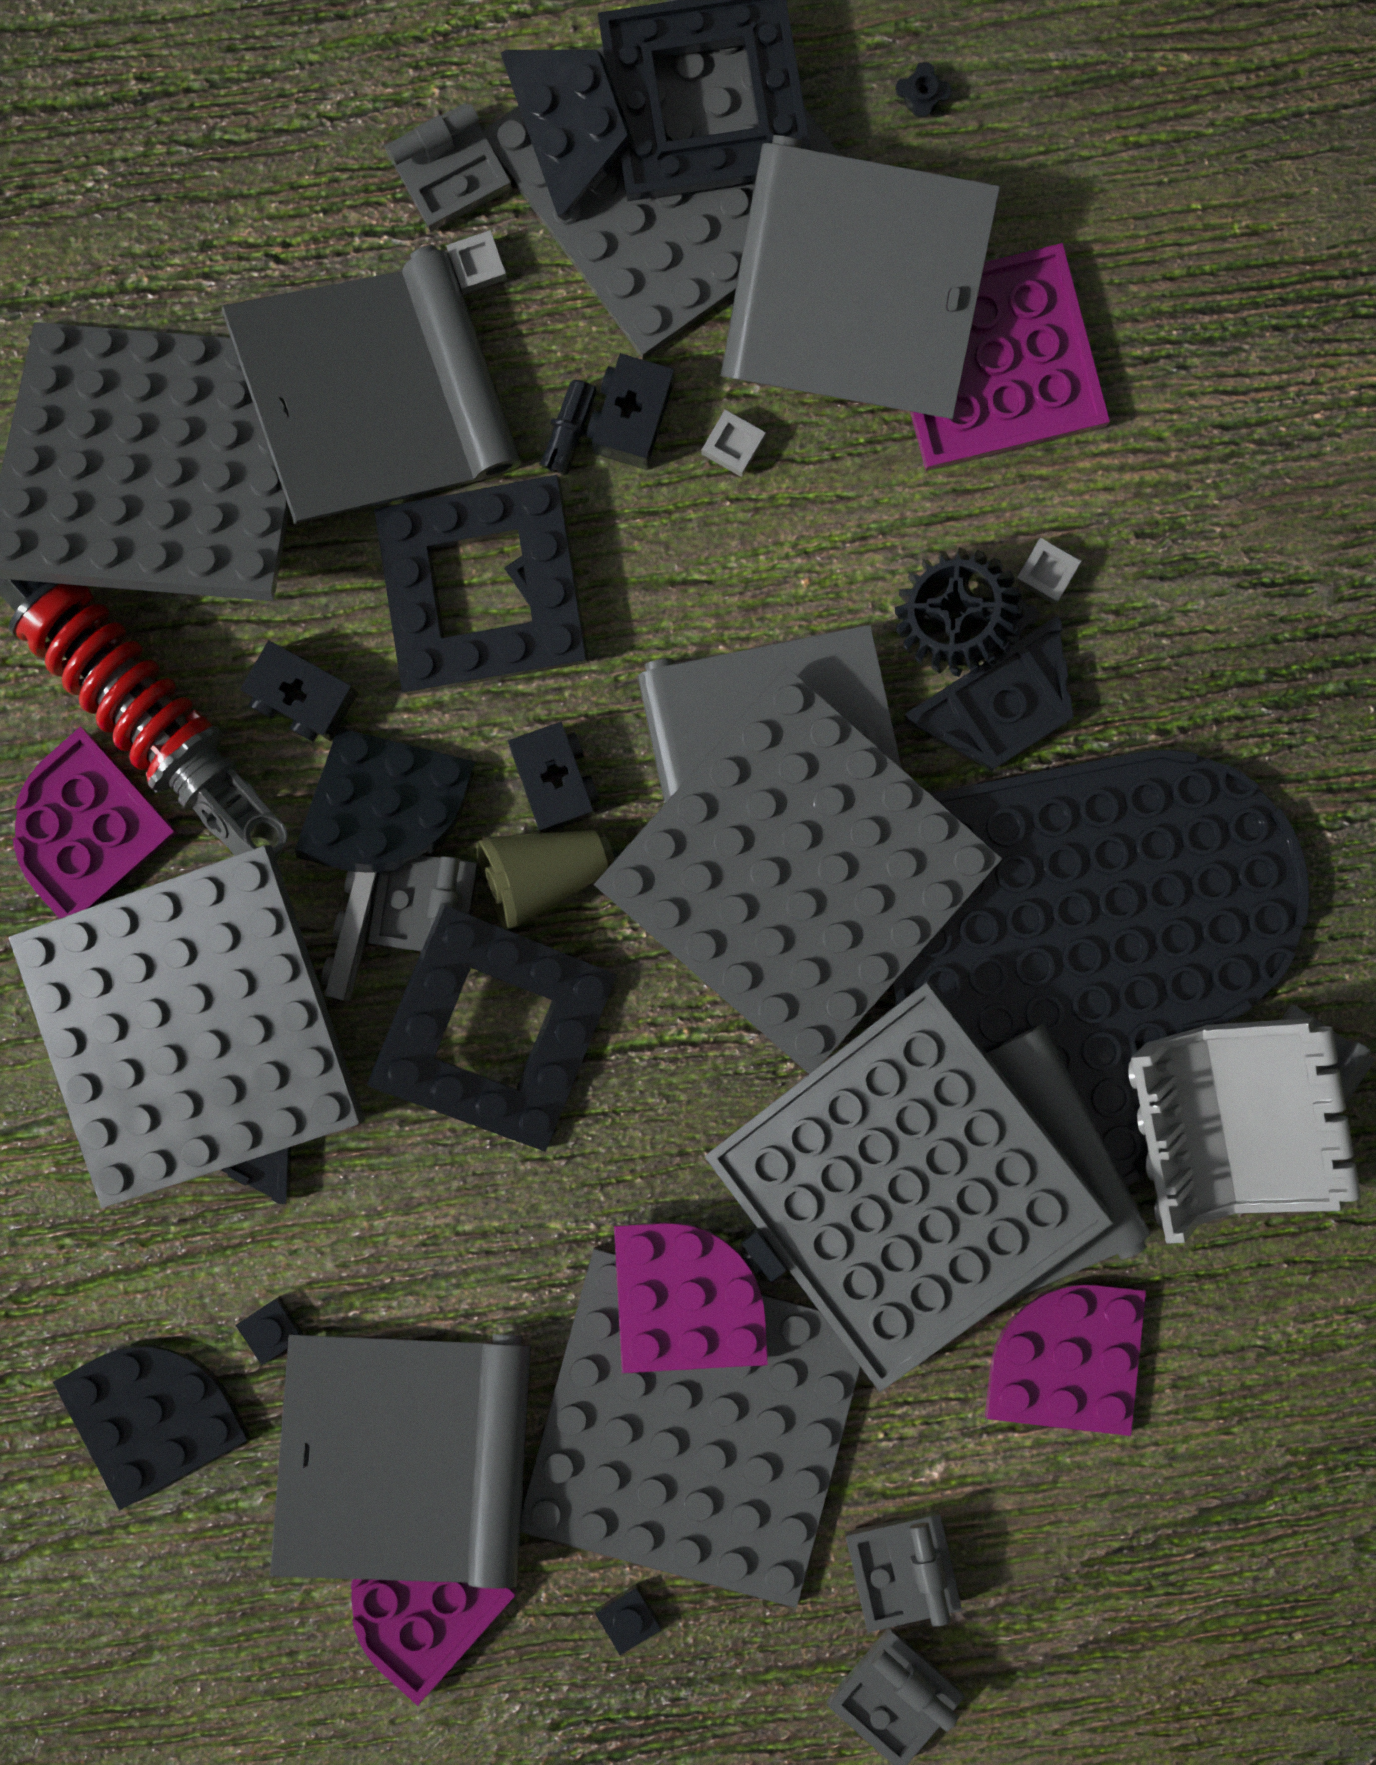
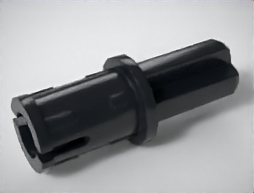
(568, 427)

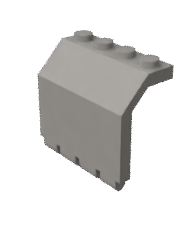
(1243, 1122)

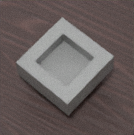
(476, 262)
(733, 443)
(1047, 571)

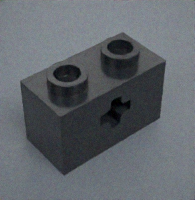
(634, 438)
(278, 673)
(533, 757)

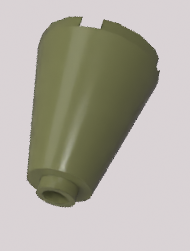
(539, 870)

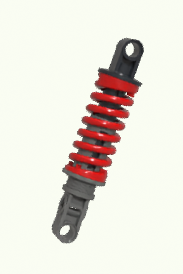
(127, 701)

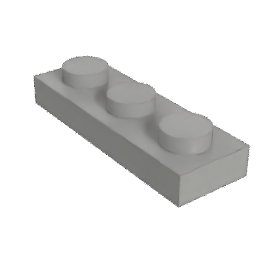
(351, 929)

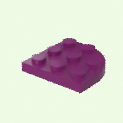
(83, 826)
(685, 1300)
(1070, 1360)
(421, 1627)

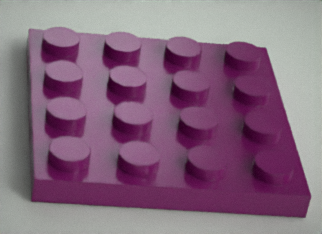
(1023, 368)

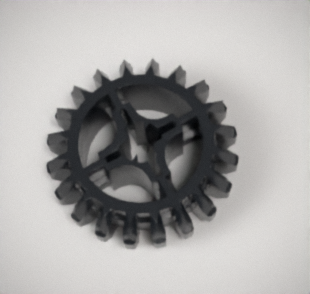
(923, 608)

